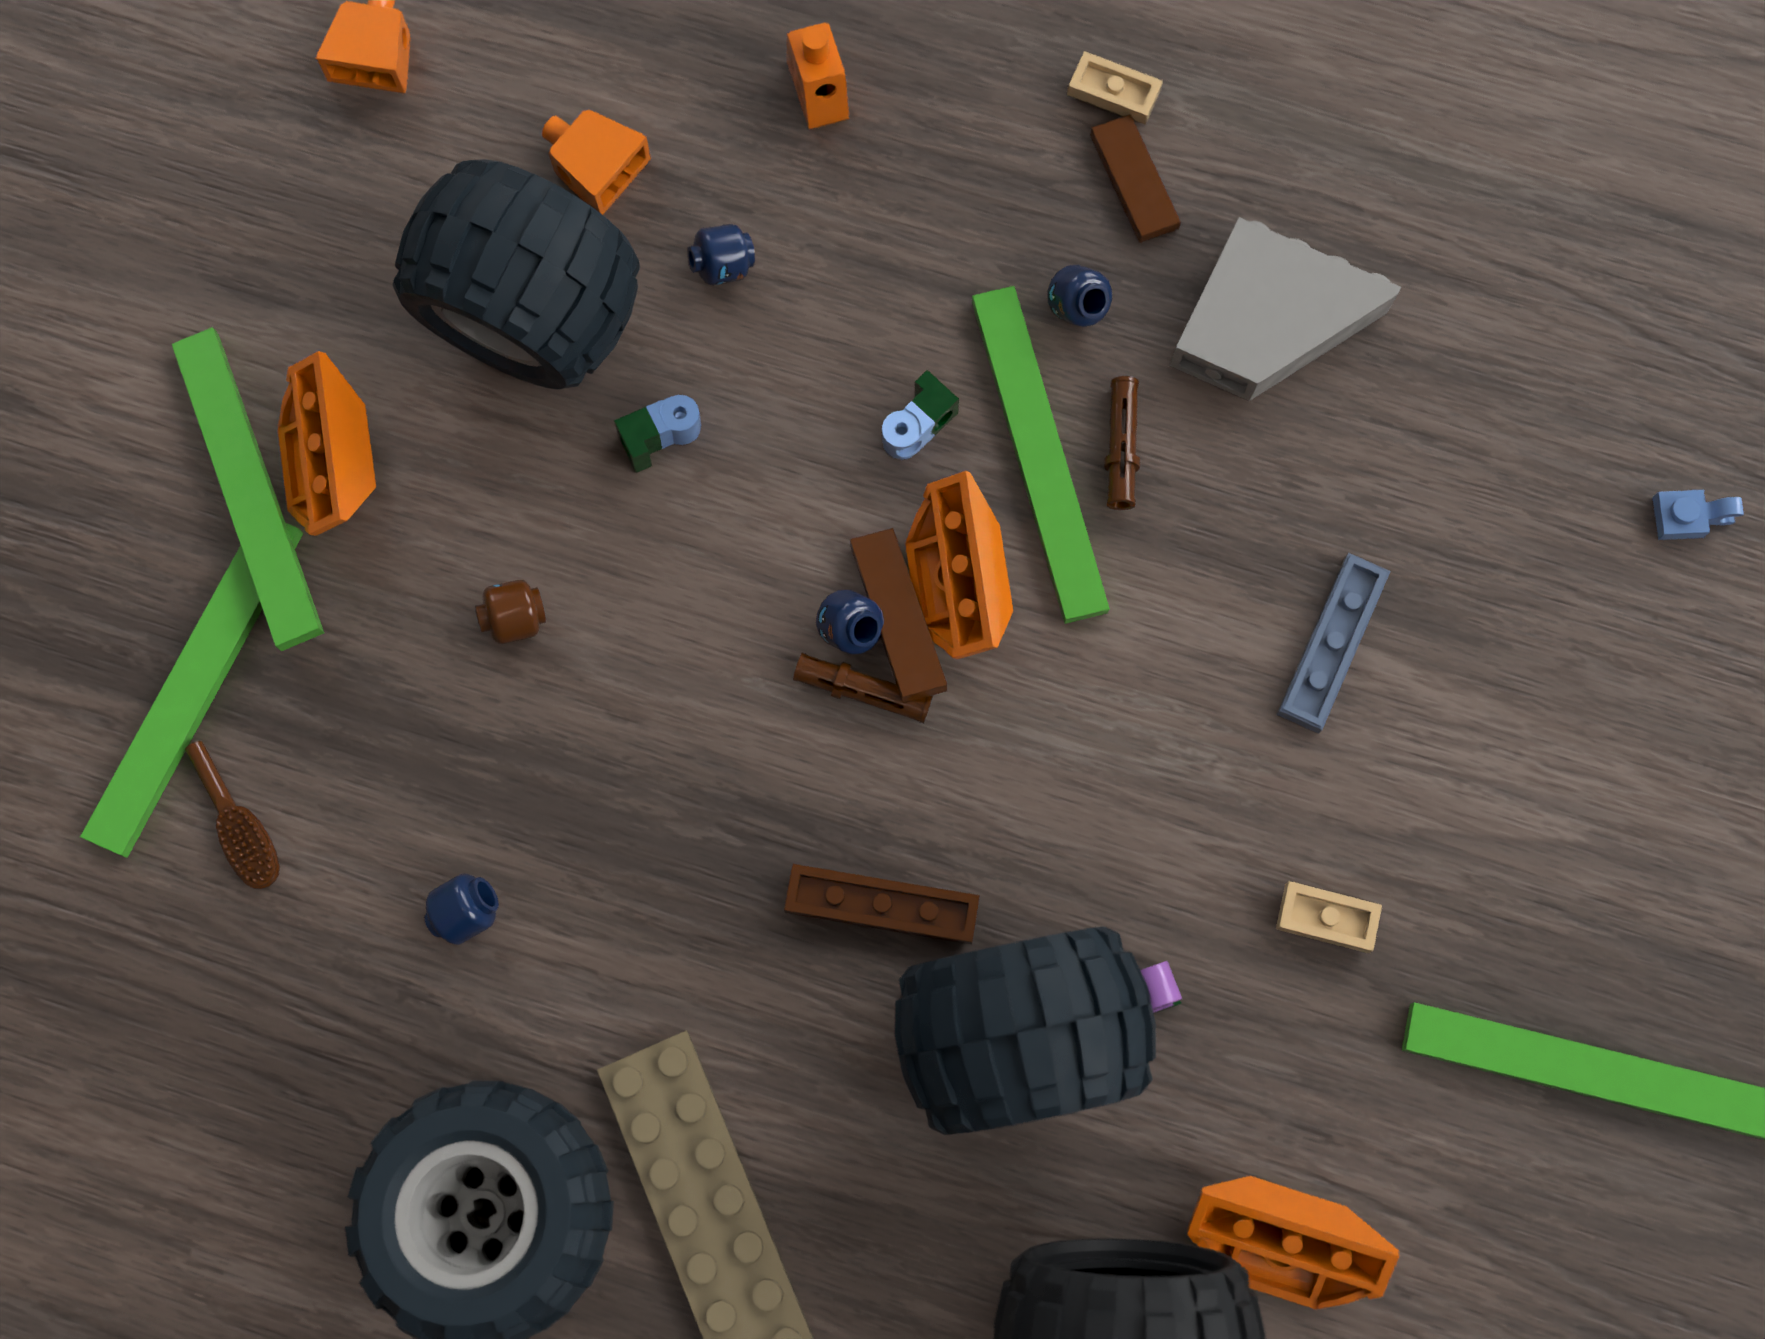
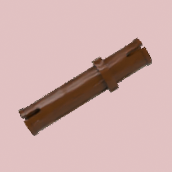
(1122, 490)
(858, 686)

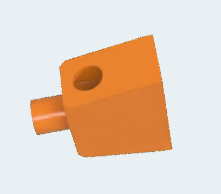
(367, 46)
(816, 62)
(596, 156)

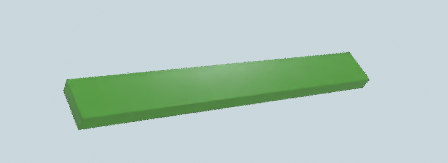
(1040, 455)
(247, 490)
(178, 710)
(1585, 1070)

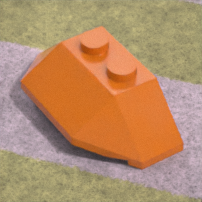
(323, 445)
(959, 567)
(1293, 1242)

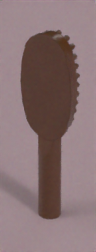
(238, 829)

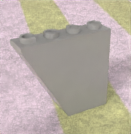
(1274, 310)

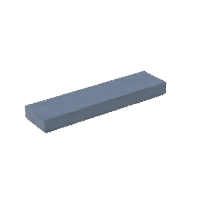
(1333, 643)

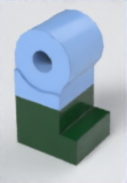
(914, 426)

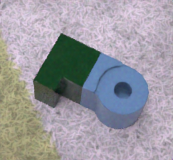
(657, 427)

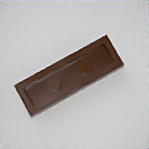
(1135, 178)

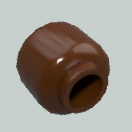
(511, 611)

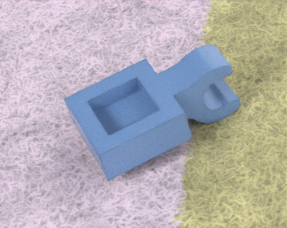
(1689, 515)

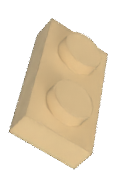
(1114, 87)
(1329, 917)

